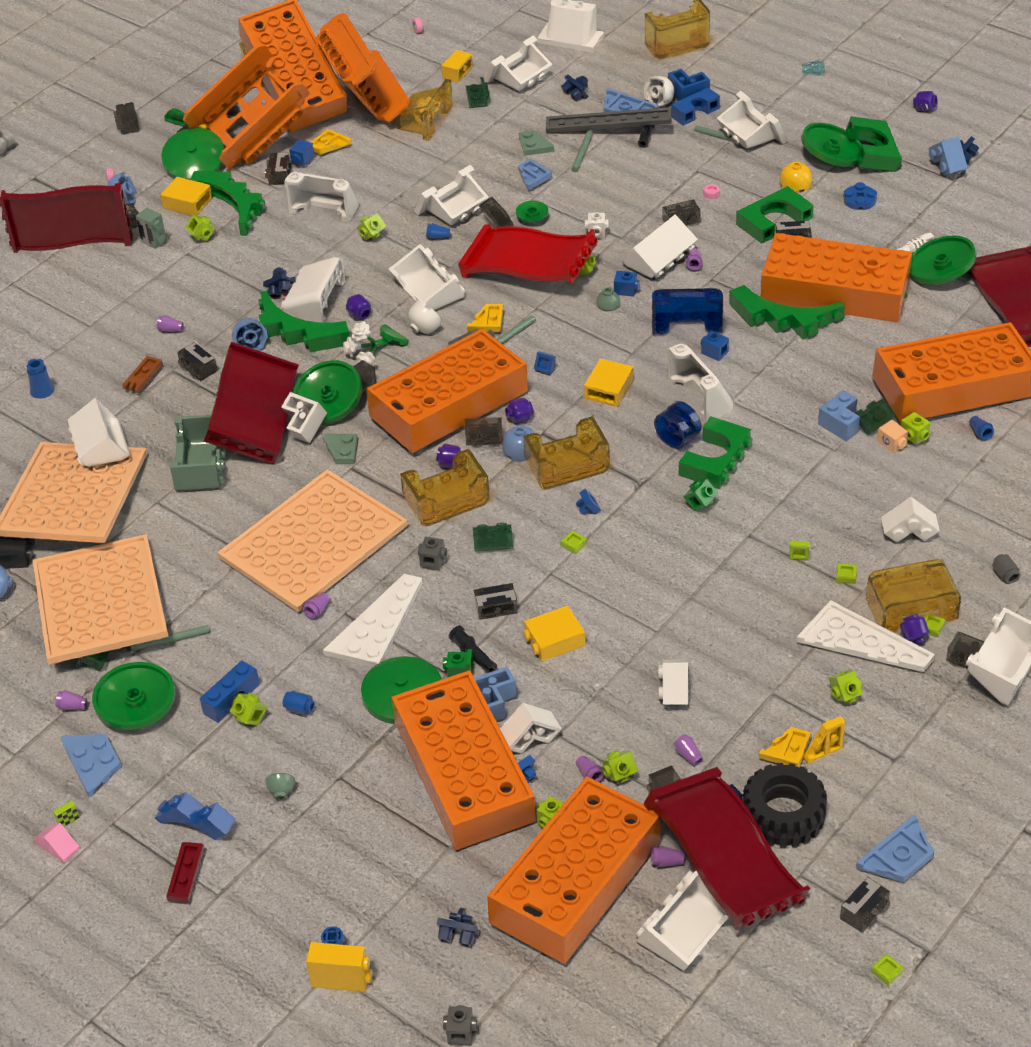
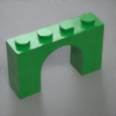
(884, 155)
(783, 201)
(732, 438)

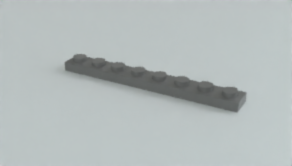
(609, 120)

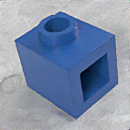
(301, 152)
(626, 283)
(714, 345)

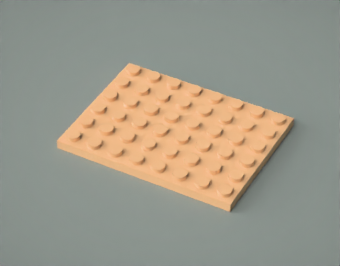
(68, 500)
(312, 539)
(98, 599)

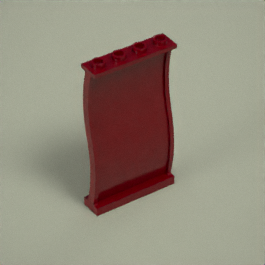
(66, 217)
(1006, 285)
(249, 403)
(726, 847)

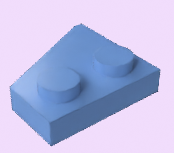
(533, 173)

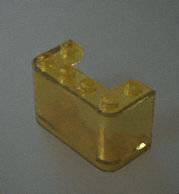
(678, 32)
(569, 457)
(448, 492)
(912, 591)

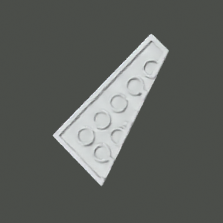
(373, 632)
(852, 634)

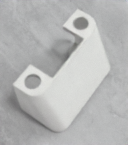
(425, 280)
(684, 923)

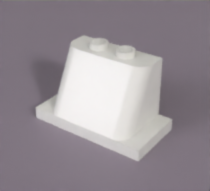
(572, 26)
(520, 68)
(749, 125)
(454, 200)

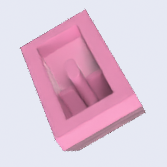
(57, 842)

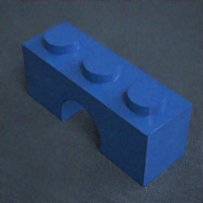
(704, 100)
(218, 699)

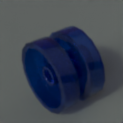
(677, 424)

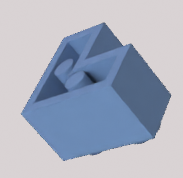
(949, 155)
(839, 416)
(496, 689)

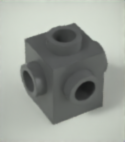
(432, 552)
(459, 1024)

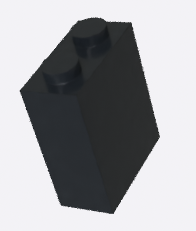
(15, 552)

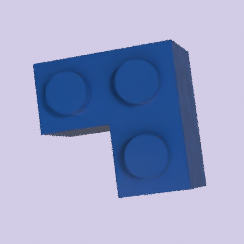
(687, 85)

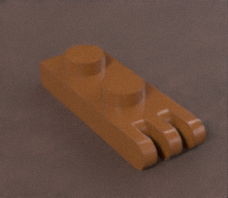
(143, 374)

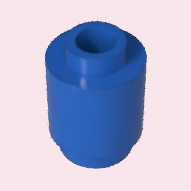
(298, 702)

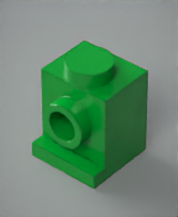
(458, 662)

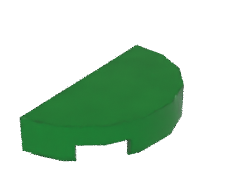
(175, 116)
(390, 334)

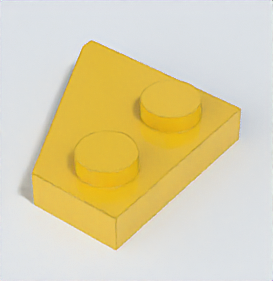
(329, 141)
(488, 318)
(827, 740)
(788, 747)

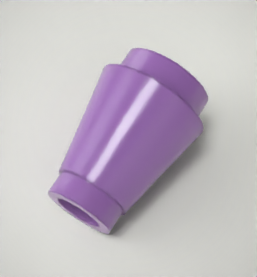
(694, 259)
(169, 324)
(315, 606)
(70, 701)
(687, 748)
(590, 768)
(664, 856)

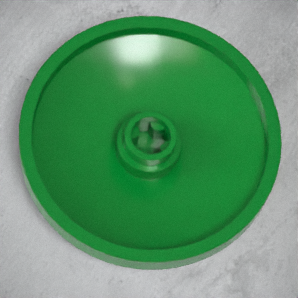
(831, 144)
(192, 151)
(942, 260)
(333, 386)
(391, 679)
(133, 695)

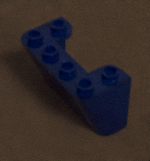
(687, 306)

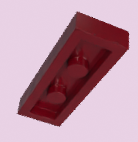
(185, 872)

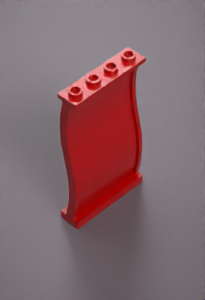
(528, 253)

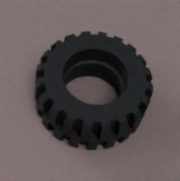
(790, 783)

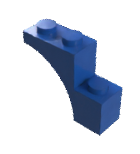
(187, 810)

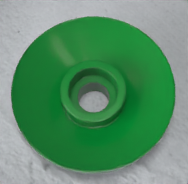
(532, 211)

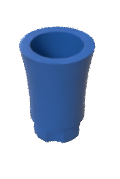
(39, 379)

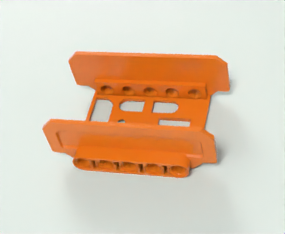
(362, 69)
(264, 121)

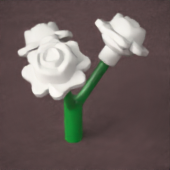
(361, 332)

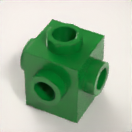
(700, 494)

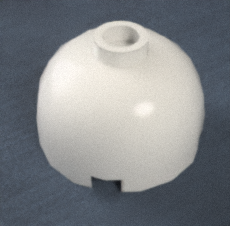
(659, 90)
(423, 319)

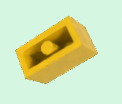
(457, 66)

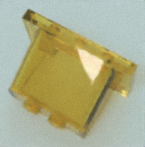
(424, 108)

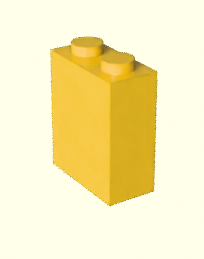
(186, 196)
(608, 382)
(554, 633)
(338, 967)

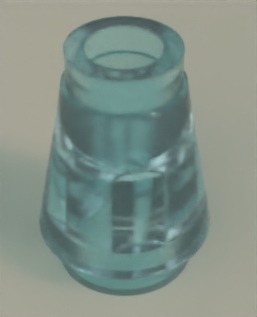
(814, 67)

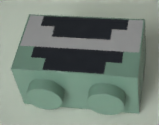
(151, 228)

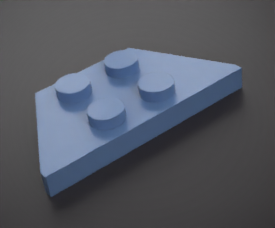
(622, 102)
(92, 759)
(899, 853)

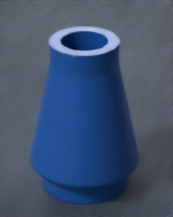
(437, 232)
(982, 428)

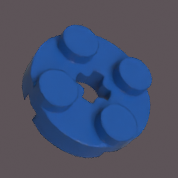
(860, 196)

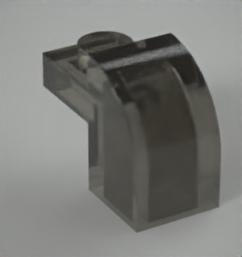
(367, 374)

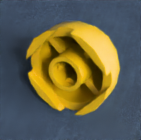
(796, 176)

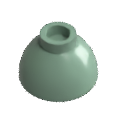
(608, 299)
(280, 784)

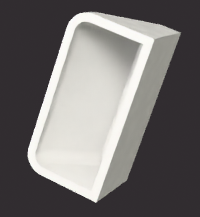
(661, 248)
(97, 435)

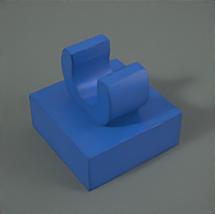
(544, 362)
(587, 503)
(526, 768)

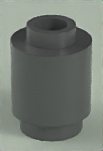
(1006, 568)

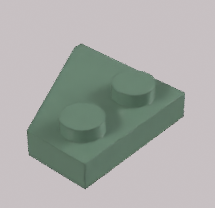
(534, 143)
(341, 447)

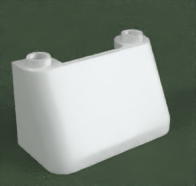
(320, 191)
(312, 289)
(690, 370)
(1004, 656)

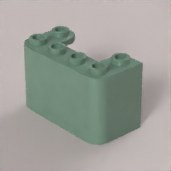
(196, 462)

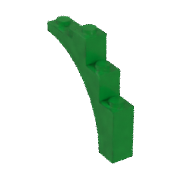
(235, 194)
(780, 317)
(315, 335)

